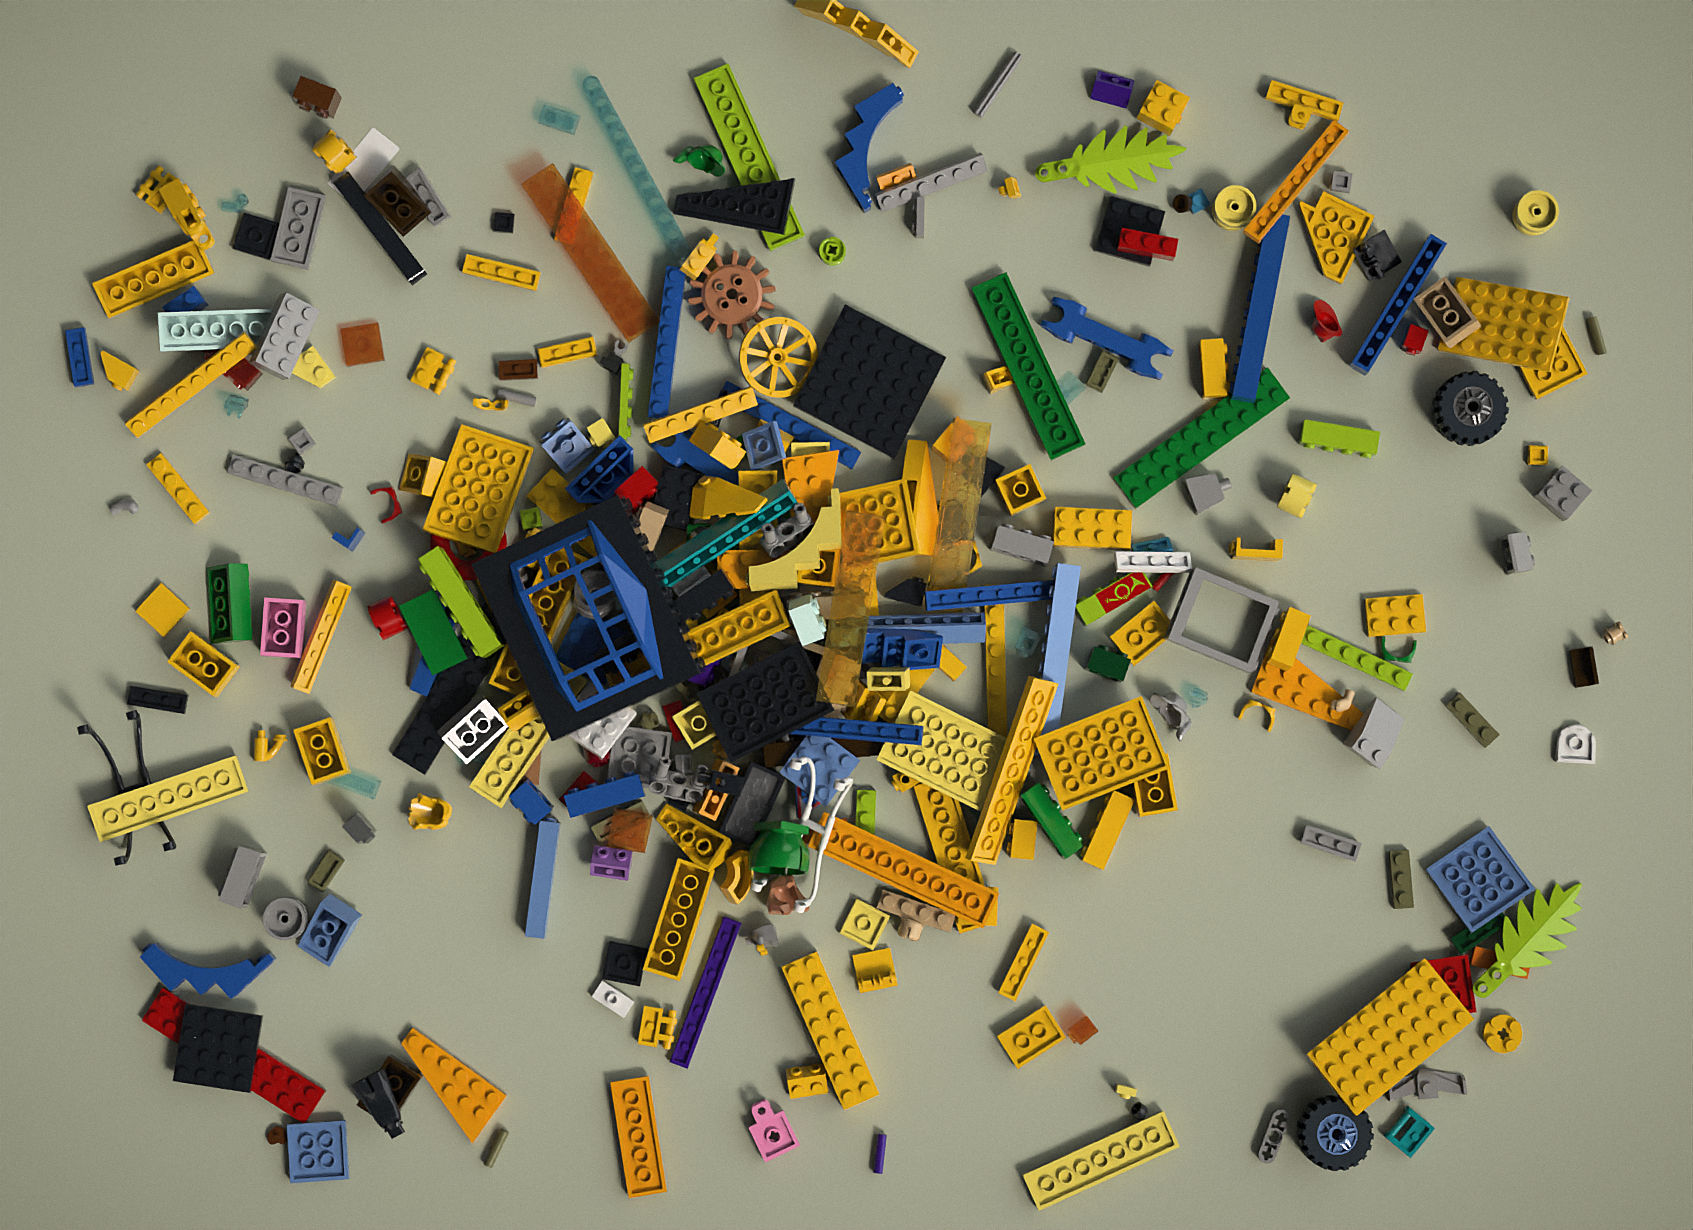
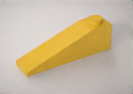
(721, 497)
(698, 841)

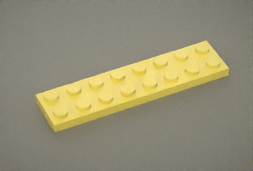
(515, 755)
(168, 798)
(1101, 1160)

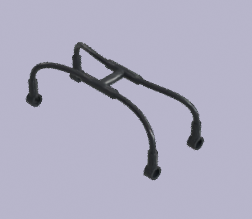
(132, 715)

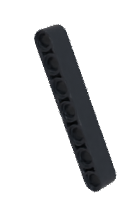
(380, 228)

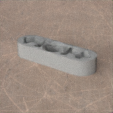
(1263, 1147)

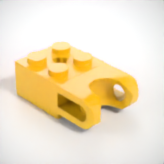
(187, 212)

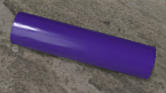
(879, 1153)

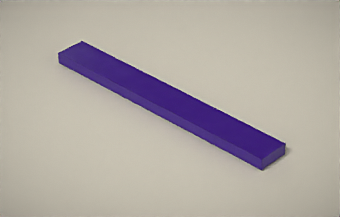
(705, 992)

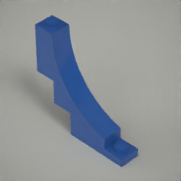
(854, 164)
(230, 978)

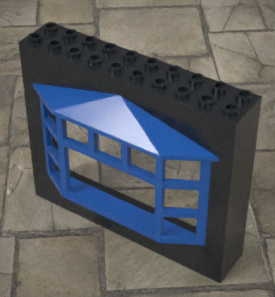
(644, 604)

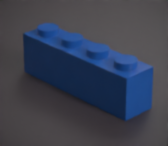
(604, 795)

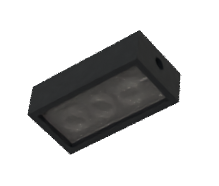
(753, 806)

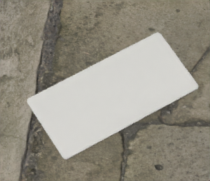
(372, 157)

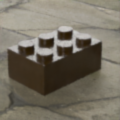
(402, 1080)

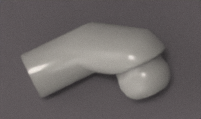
(124, 504)

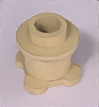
(1614, 633)

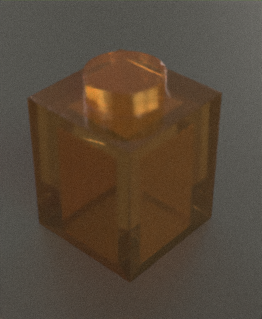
(1082, 1030)

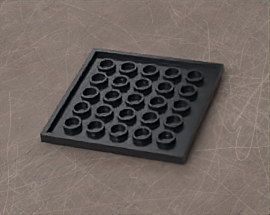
(869, 381)

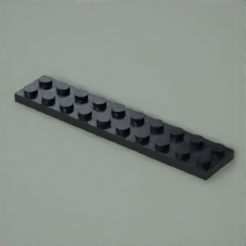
(448, 696)

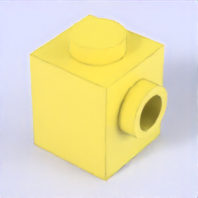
(600, 434)

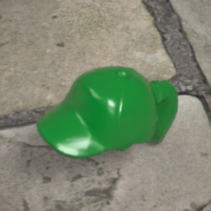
(703, 158)

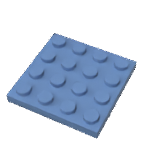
(1480, 879)

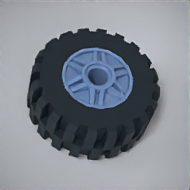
(1316, 1134)

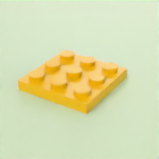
(1565, 369)

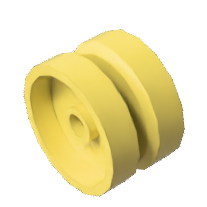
(1545, 207)
(1235, 219)

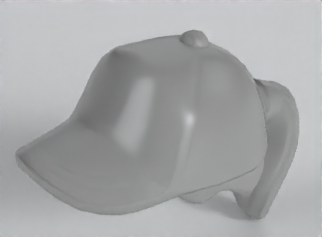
(1174, 710)

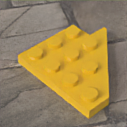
(1334, 231)

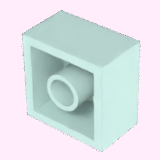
(806, 619)

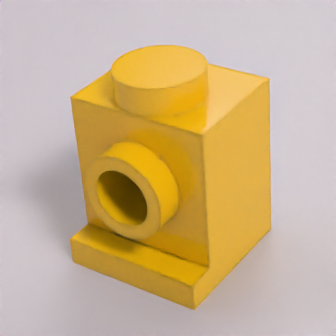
(899, 785)

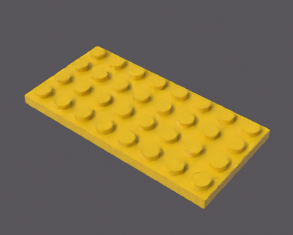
(1389, 1037)

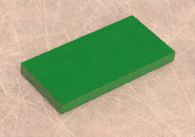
(433, 632)

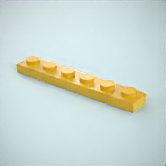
(703, 412)
(320, 636)

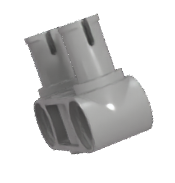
(787, 534)
(675, 783)

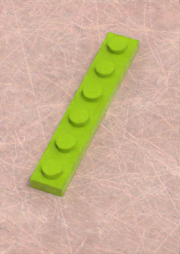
(1356, 658)

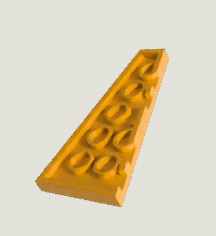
(811, 480)
(1303, 692)
(461, 1089)

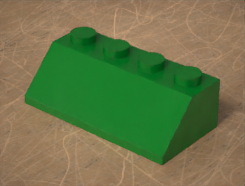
(229, 603)
(1051, 821)

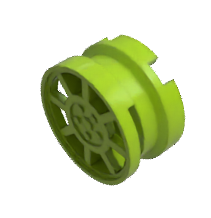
(832, 251)

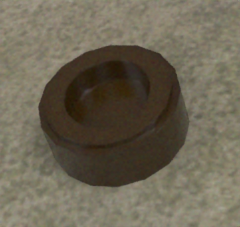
(1182, 203)

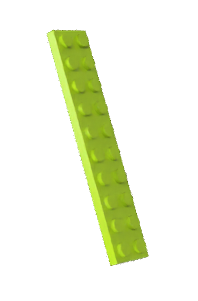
(742, 141)

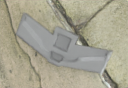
(1427, 1083)

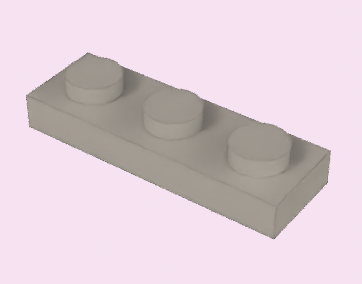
(430, 197)
(1330, 843)

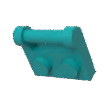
(1414, 1135)

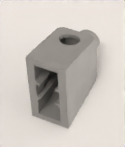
(1206, 491)

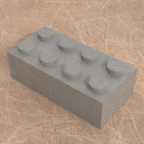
(284, 336)

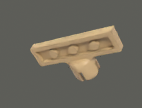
(914, 915)

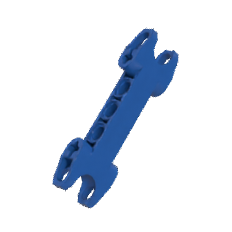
(1136, 351)
(685, 452)

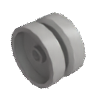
(594, 581)
(297, 918)

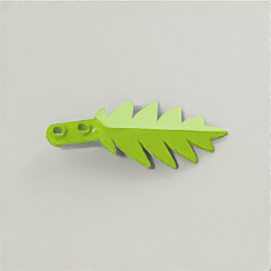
(1114, 160)
(1531, 937)

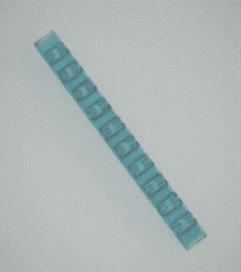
(635, 159)

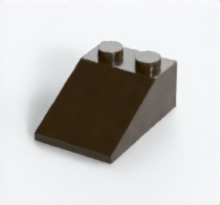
(397, 201)

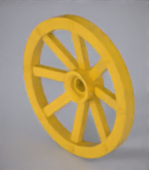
(759, 327)

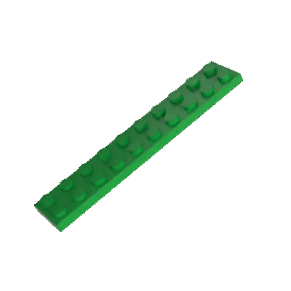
(1028, 366)
(1198, 441)

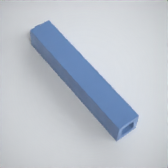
(542, 878)

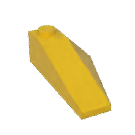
(896, 699)

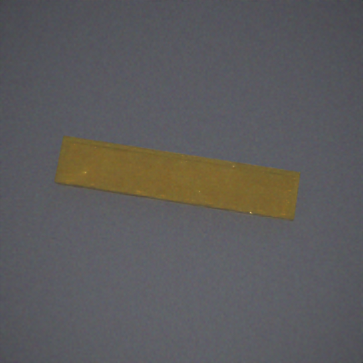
(959, 505)
(850, 608)

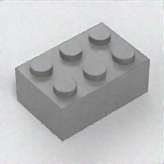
(1022, 544)
(472, 728)
(242, 876)

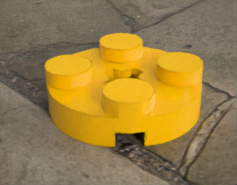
(1513, 1031)

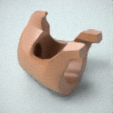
(782, 895)

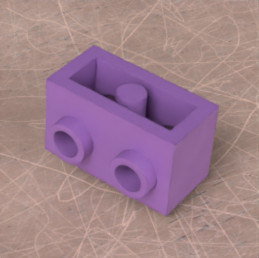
(611, 863)

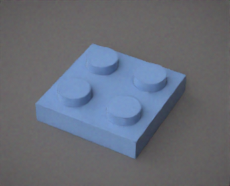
(764, 445)

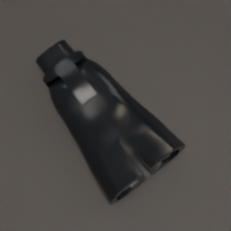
(379, 1099)

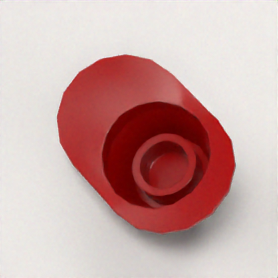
(1325, 322)

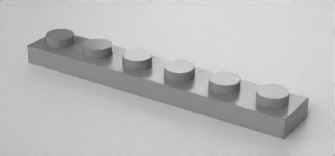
(931, 182)
(285, 480)

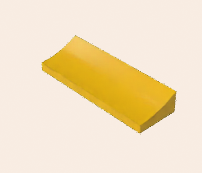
(152, 278)

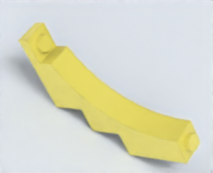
(823, 536)

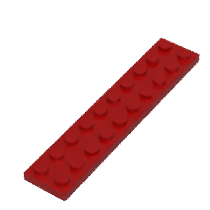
(271, 1077)

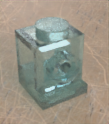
(1030, 635)

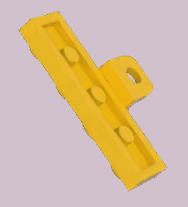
(1303, 104)

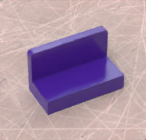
(1112, 89)

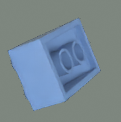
(329, 929)

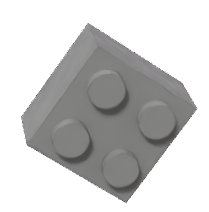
(1562, 493)

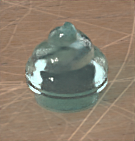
(1198, 697)

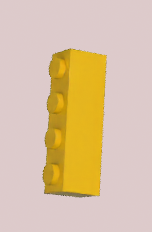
(1107, 830)

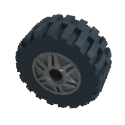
(1457, 420)

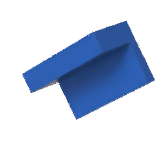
(354, 540)

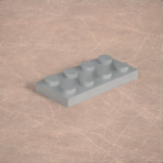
(298, 228)

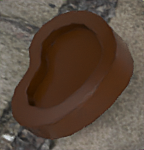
(277, 1135)

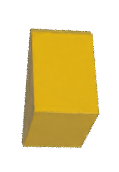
(998, 379)

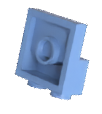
(566, 445)

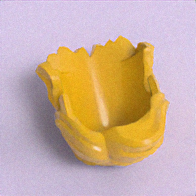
(428, 812)

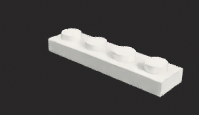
(1153, 562)

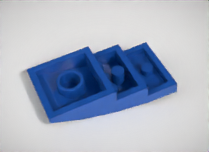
(902, 648)

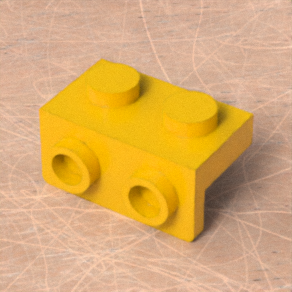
(807, 1081)

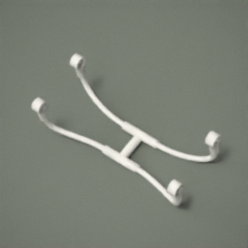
(839, 784)

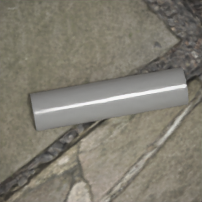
(516, 397)

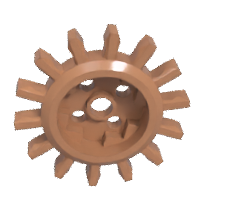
(737, 312)

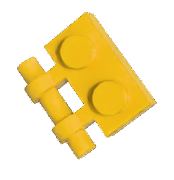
(155, 198)
(427, 369)
(651, 1024)

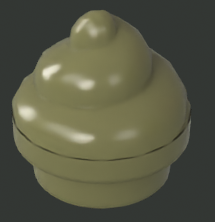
(649, 720)

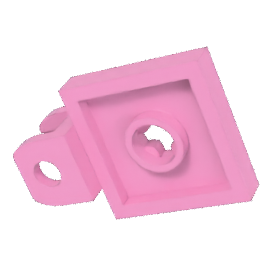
(765, 1124)

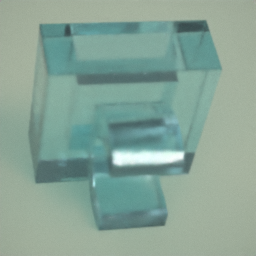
(237, 404)

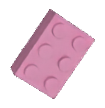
(283, 628)

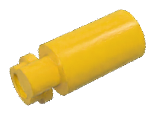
(261, 746)

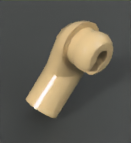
(1345, 703)

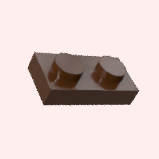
(518, 370)

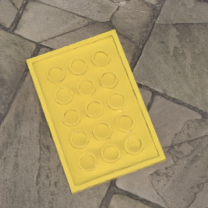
(954, 753)

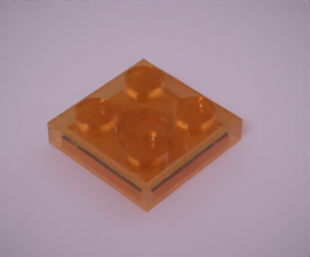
(362, 344)
(629, 830)

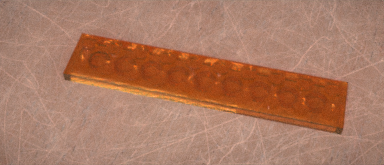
(590, 253)

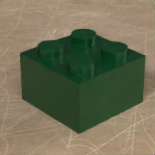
(1108, 664)

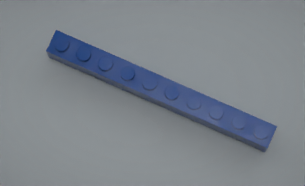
(1259, 312)

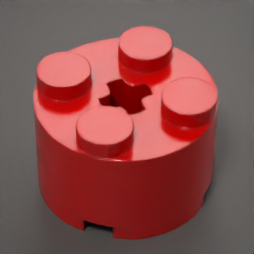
(387, 617)

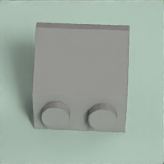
(1517, 553)

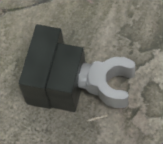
(614, 361)

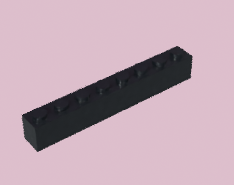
(691, 604)

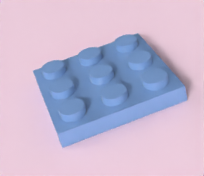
(830, 762)
(318, 1151)

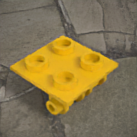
(875, 970)

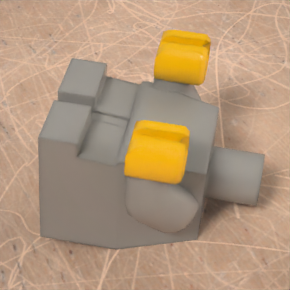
(763, 937)

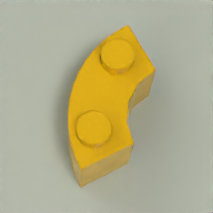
(738, 877)

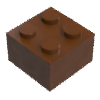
(316, 97)

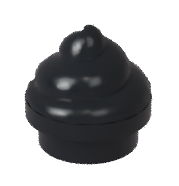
(294, 463)

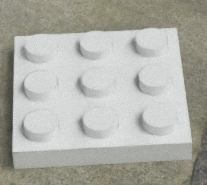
(602, 735)

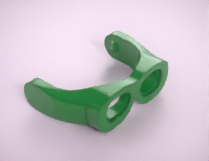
(691, 527)
(1387, 656)

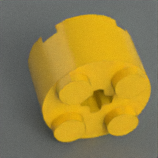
(334, 151)

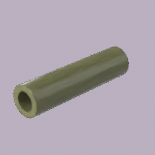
(1597, 335)
(496, 1148)

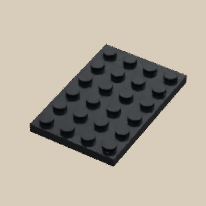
(764, 702)

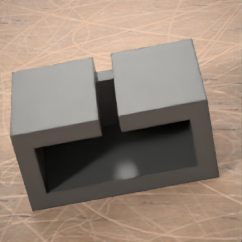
(360, 829)

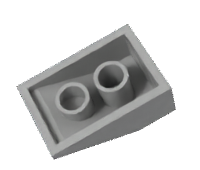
(1375, 734)

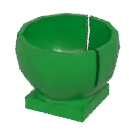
(779, 848)

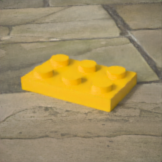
(1395, 615)
(1142, 633)
(1031, 1036)

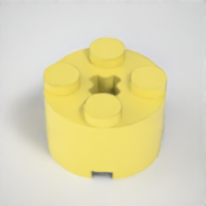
(1296, 495)

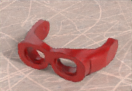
(397, 508)

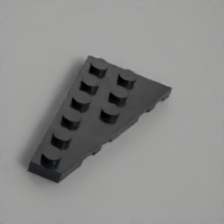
(747, 206)

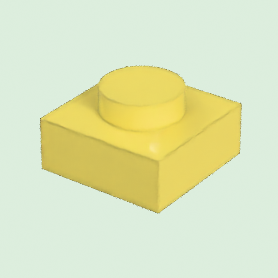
(1125, 1091)

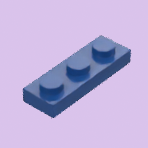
(79, 357)

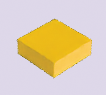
(1537, 455)

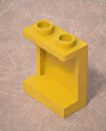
(1274, 554)

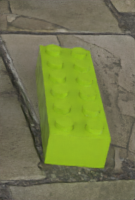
(461, 602)

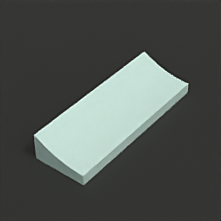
(208, 328)

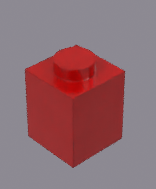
(1414, 339)

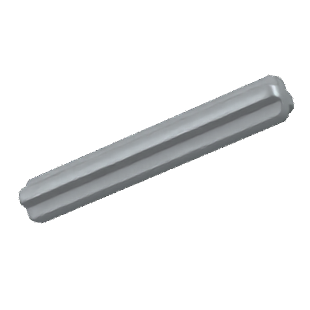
(998, 84)

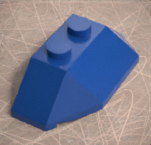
(604, 474)

